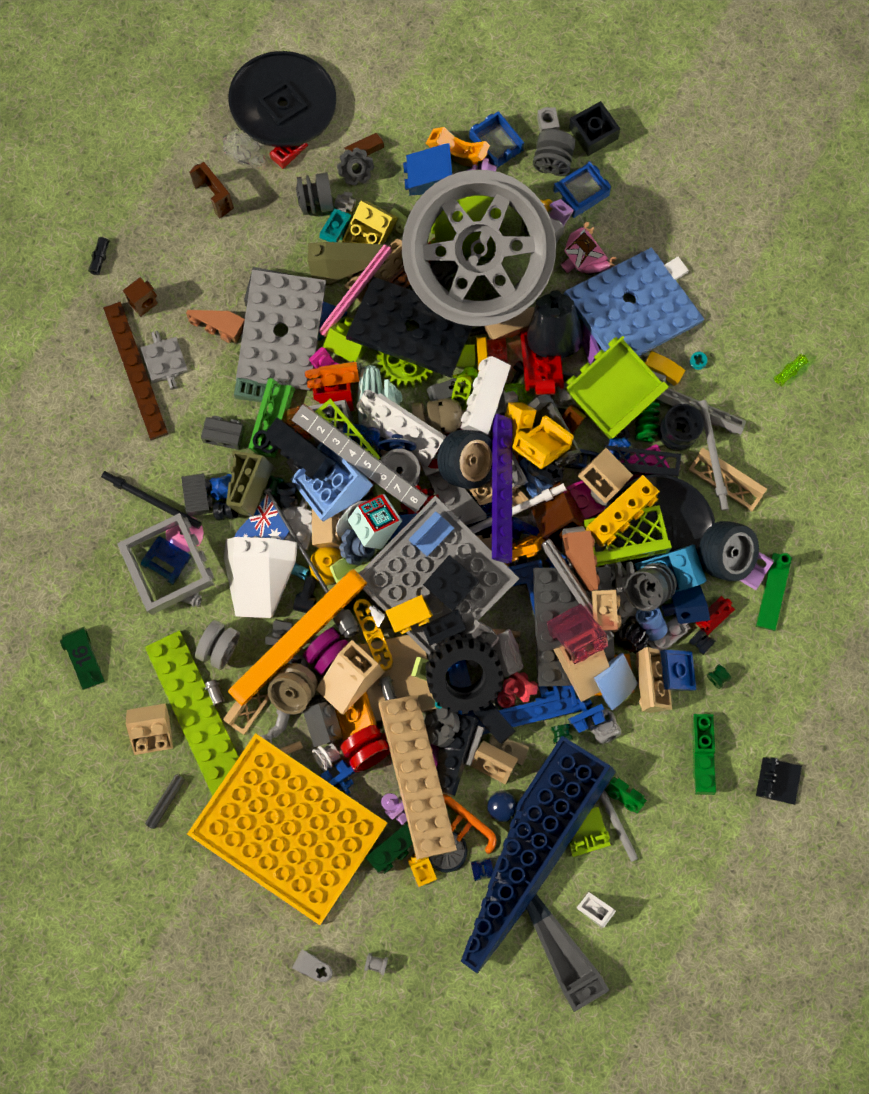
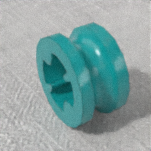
(704, 360)

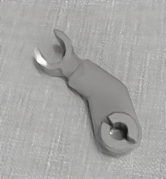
(280, 726)

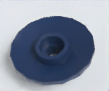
(397, 442)

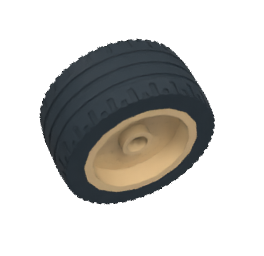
(466, 459)

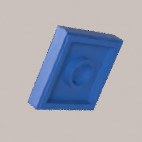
(678, 670)

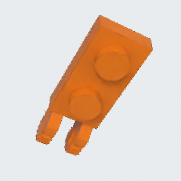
(333, 375)

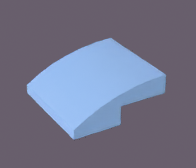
(616, 681)

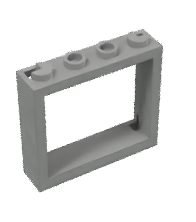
(205, 582)

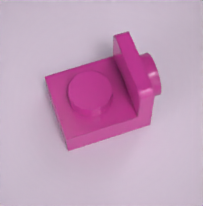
(321, 358)

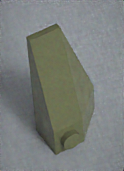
(339, 260)

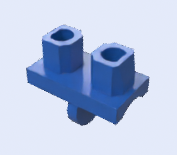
(578, 720)
(345, 771)

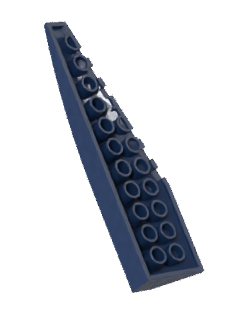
(538, 836)

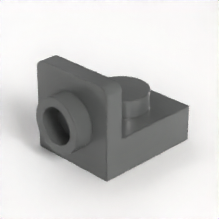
(280, 628)

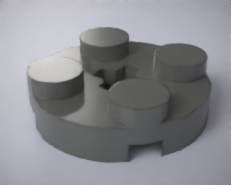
(434, 721)

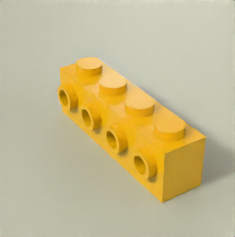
(622, 511)

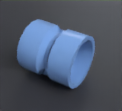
(653, 623)

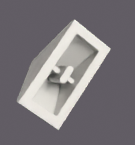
(596, 910)

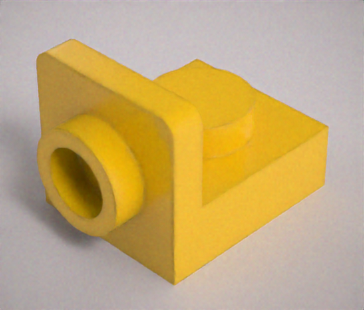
(422, 870)

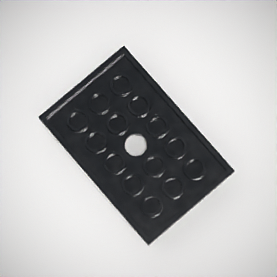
(382, 327)

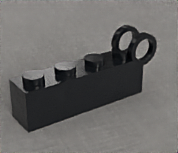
(297, 447)

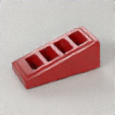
(283, 162)

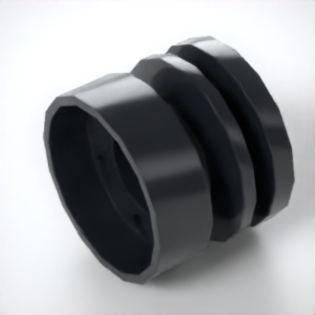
(684, 417)

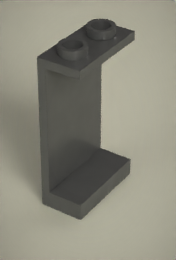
(546, 406)

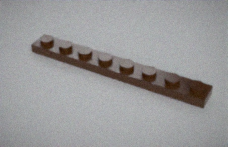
(135, 371)

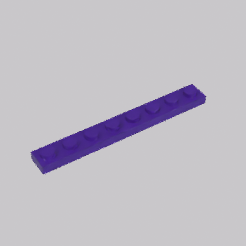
(502, 489)

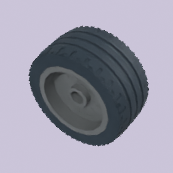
(728, 551)

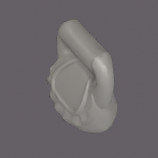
(607, 730)

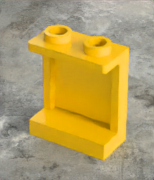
(543, 443)

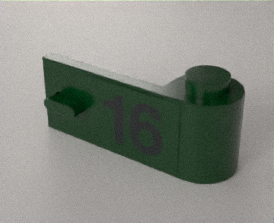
(82, 657)

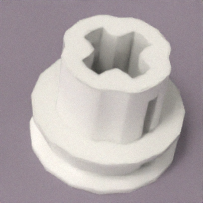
(326, 756)

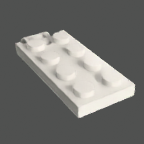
(393, 419)

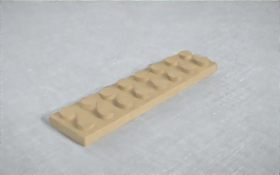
(417, 777)

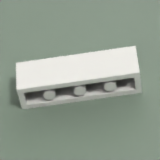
(485, 395)

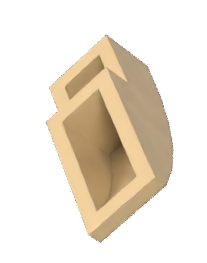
(511, 327)

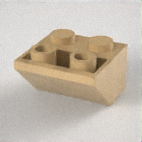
(605, 475)
(325, 533)
(149, 729)

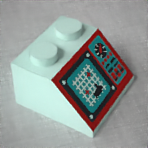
(375, 521)

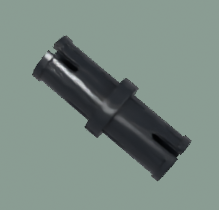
(98, 256)

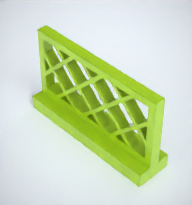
(635, 551)

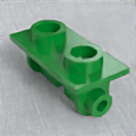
(618, 791)

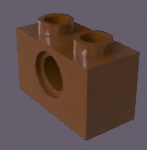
(140, 296)

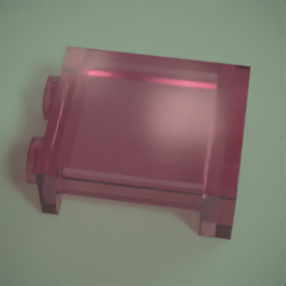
(578, 633)

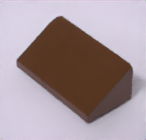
(369, 144)

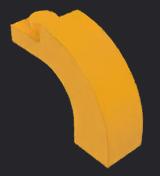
(461, 151)

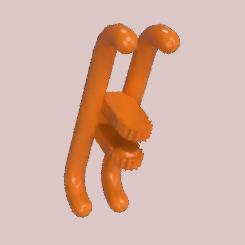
(472, 821)

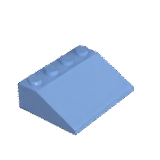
(338, 490)

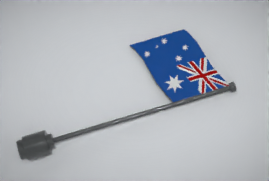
(271, 523)

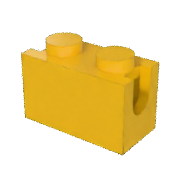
(409, 614)

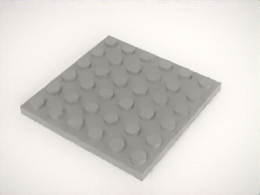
(402, 569)

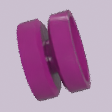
(324, 650)

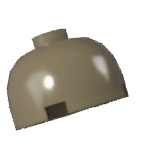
(450, 415)

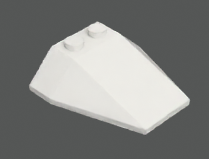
(258, 573)

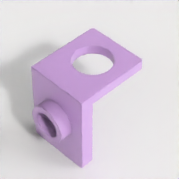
(560, 211)
(757, 574)

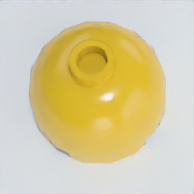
(322, 560)

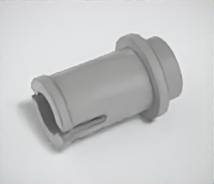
(194, 600)
(214, 692)

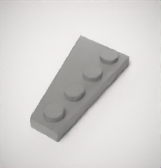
(457, 500)

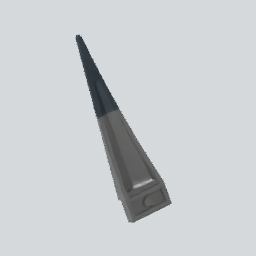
(573, 970)

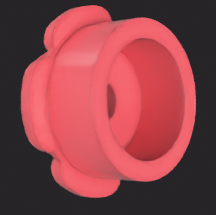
(504, 702)

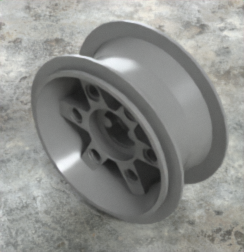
(417, 251)

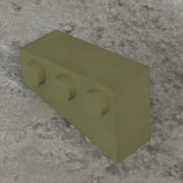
(248, 482)

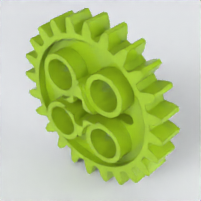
(397, 371)

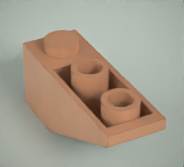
(227, 323)
(579, 552)

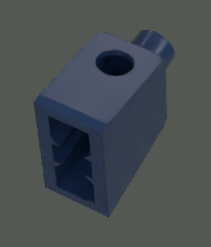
(688, 606)

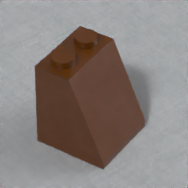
(557, 515)

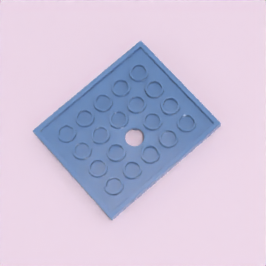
(656, 317)

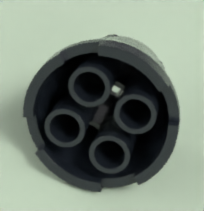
(555, 326)

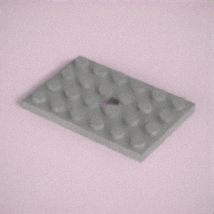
(277, 300)

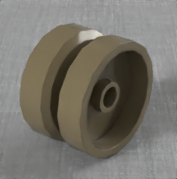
(432, 417)
(292, 688)

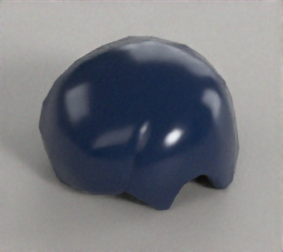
(502, 806)

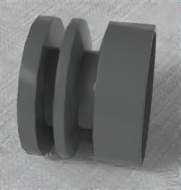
(554, 152)
(314, 193)
(644, 593)

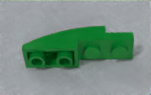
(704, 754)

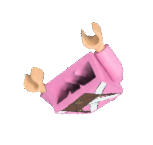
(585, 253)

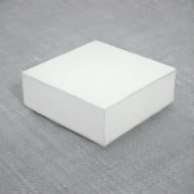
(676, 268)

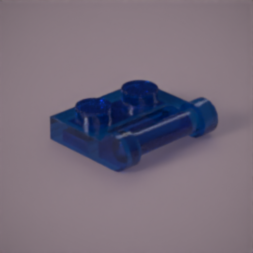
(169, 554)

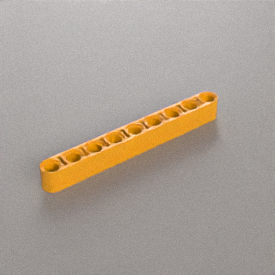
(297, 637)

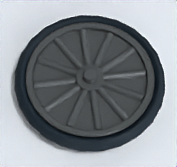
(451, 861)

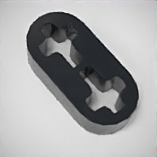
(546, 473)

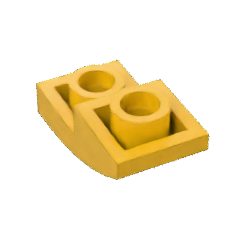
(665, 366)

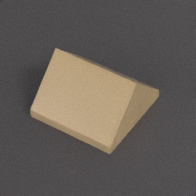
(494, 762)

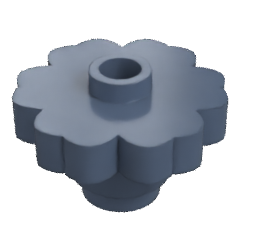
(353, 549)

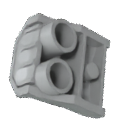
(508, 653)

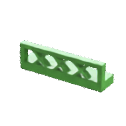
(278, 405)

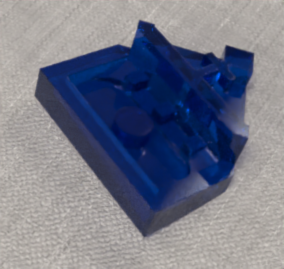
(520, 526)

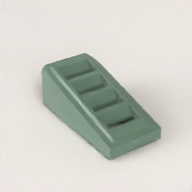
(249, 383)

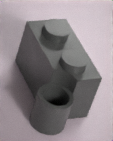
(322, 721)

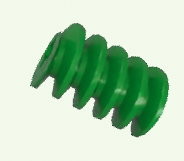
(645, 424)

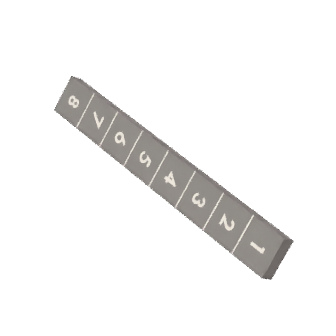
(359, 458)

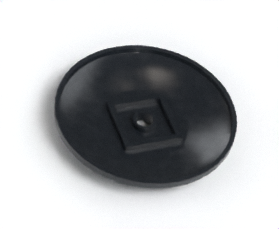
(277, 78)
(683, 512)

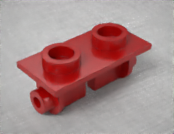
(718, 613)

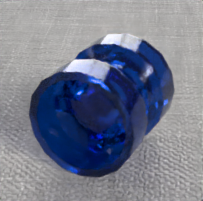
(478, 871)

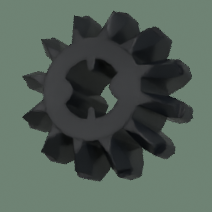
(631, 637)

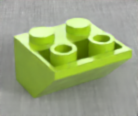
(338, 344)

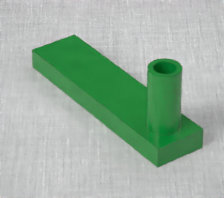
(774, 591)

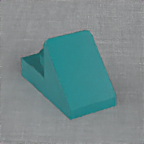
(335, 226)

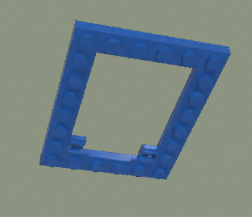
(550, 704)

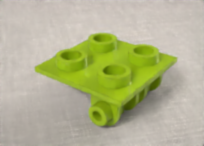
(590, 835)

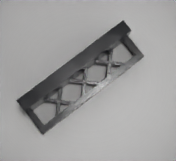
(645, 469)

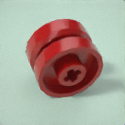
(365, 748)

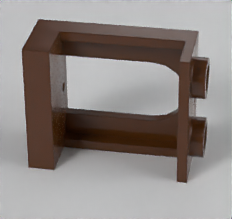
(221, 200)

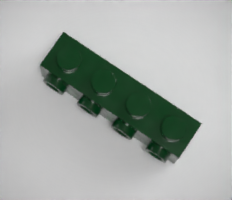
(390, 850)

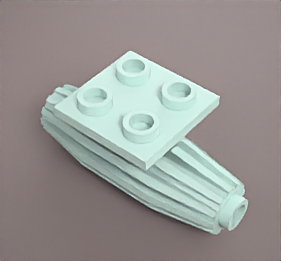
(371, 380)

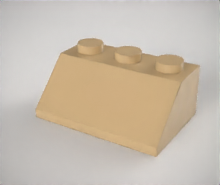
(650, 681)

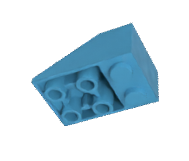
(684, 565)

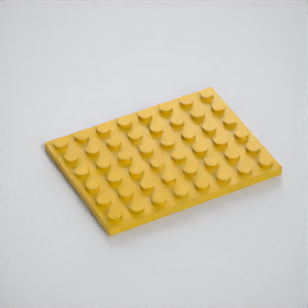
(287, 829)

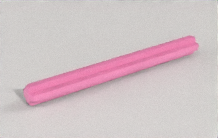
(355, 290)

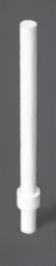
(546, 495)

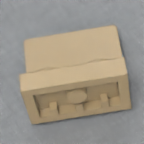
(605, 609)

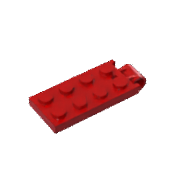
(539, 371)

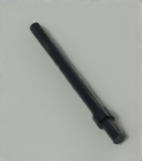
(121, 483)

